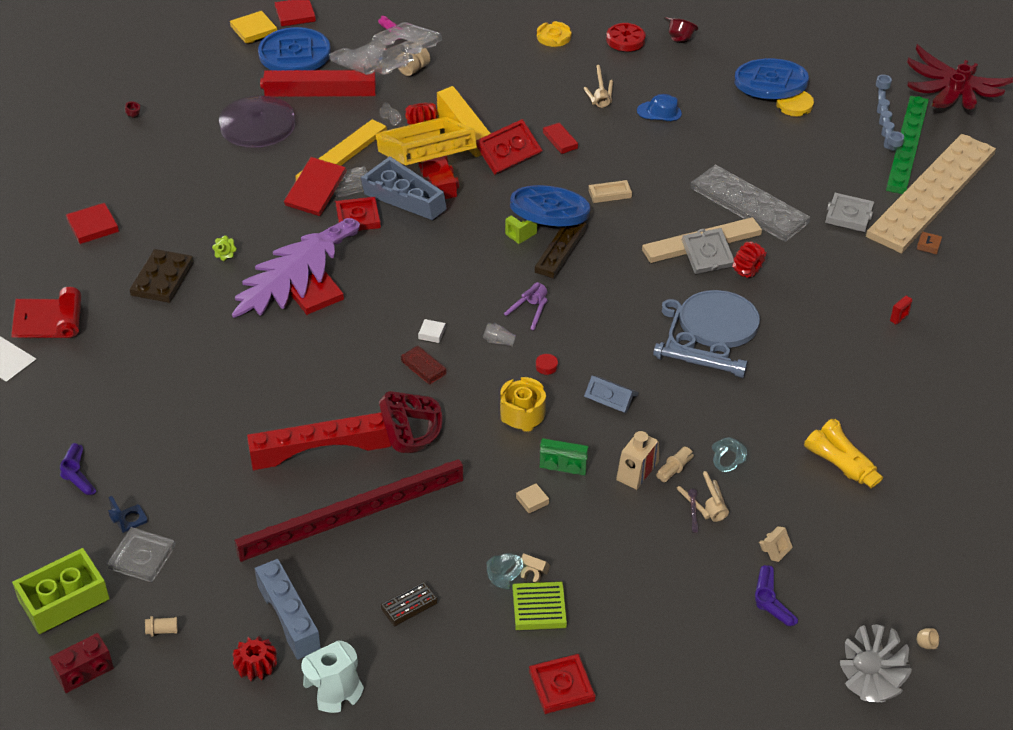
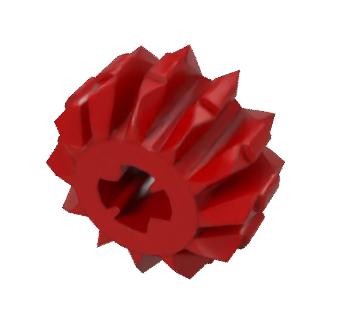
(420, 113)
(749, 259)
(254, 658)

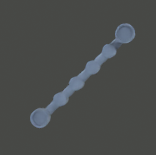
(892, 138)

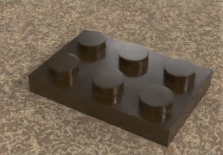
(161, 275)

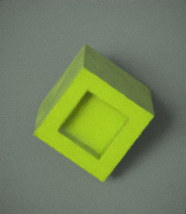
(519, 230)

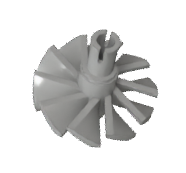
(875, 672)

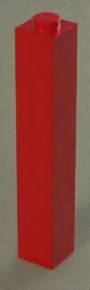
(318, 83)

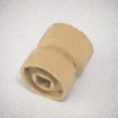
(420, 60)

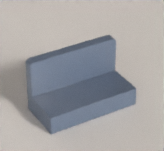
(610, 393)

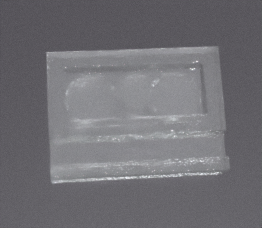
(351, 182)

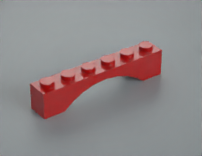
(275, 446)

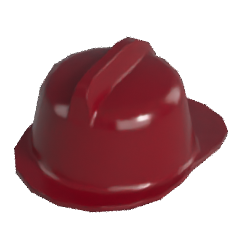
(681, 29)

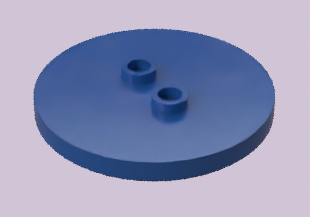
(294, 49)
(771, 78)
(550, 205)

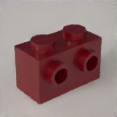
(81, 662)

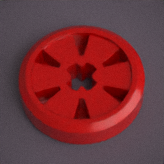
(625, 37)

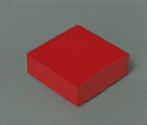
(901, 310)

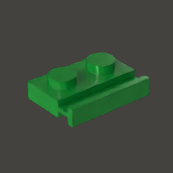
(563, 456)

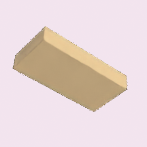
(610, 191)

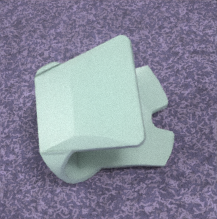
(334, 674)

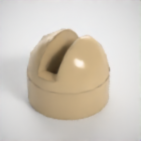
(928, 638)

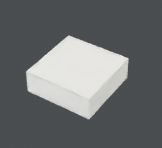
(431, 331)

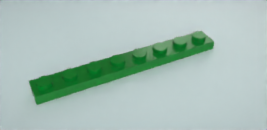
(905, 154)

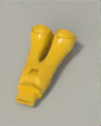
(835, 447)

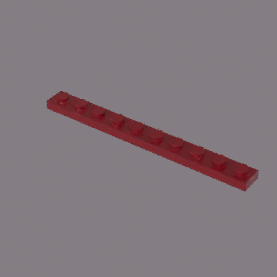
(348, 510)

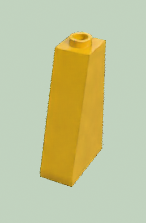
(453, 106)

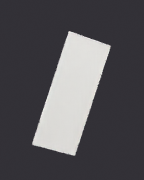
(12, 359)

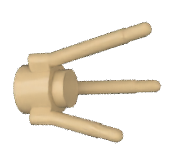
(601, 97)
(715, 505)

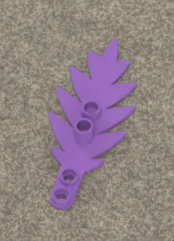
(294, 266)

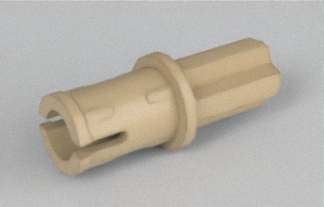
(674, 464)

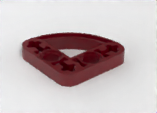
(400, 436)

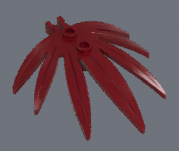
(954, 81)

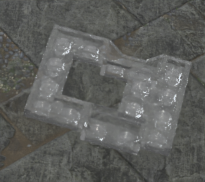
(377, 58)

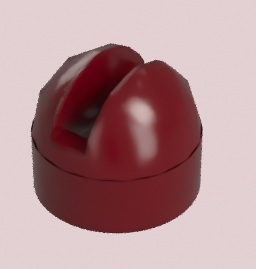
(129, 106)

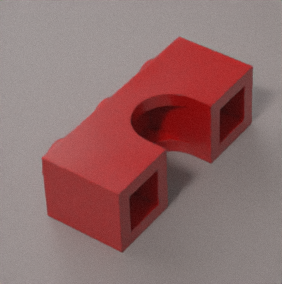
(440, 175)

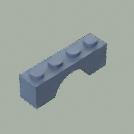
(294, 618)

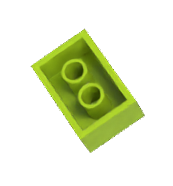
(61, 590)

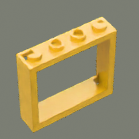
(425, 141)

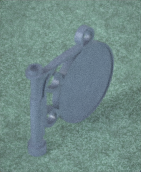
(714, 320)

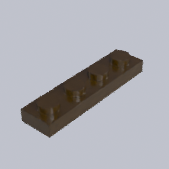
(559, 249)

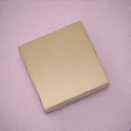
(532, 498)

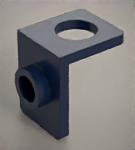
(120, 516)

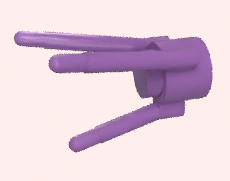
(534, 295)

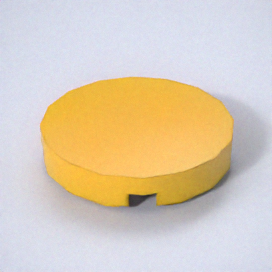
(554, 34)
(796, 104)

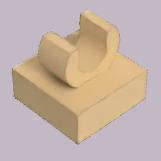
(776, 544)
(534, 565)

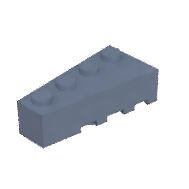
(404, 189)

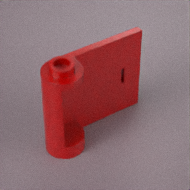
(48, 316)

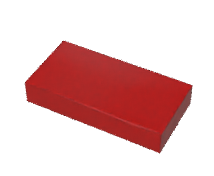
(560, 138)

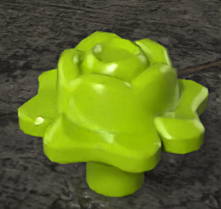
(224, 248)

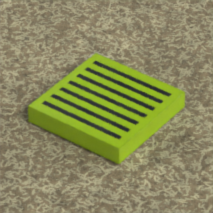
(539, 606)

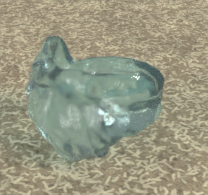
(733, 445)
(499, 565)

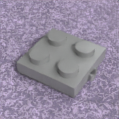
(849, 212)
(707, 250)

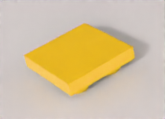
(253, 27)

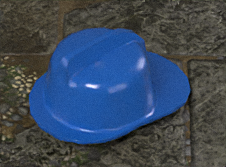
(660, 108)

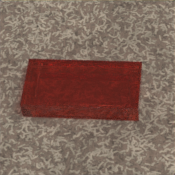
(423, 364)

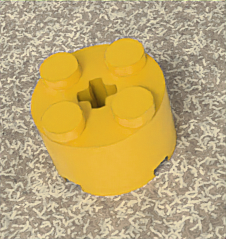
(522, 403)

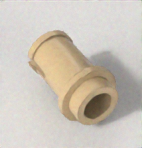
(160, 626)

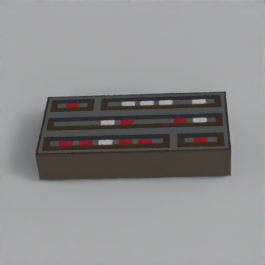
(409, 604)

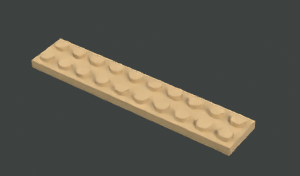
(930, 193)

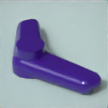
(70, 469)
(766, 599)

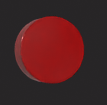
(546, 364)

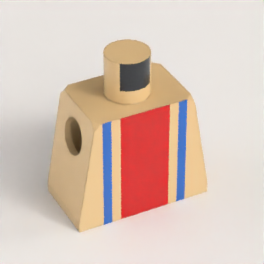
(641, 452)

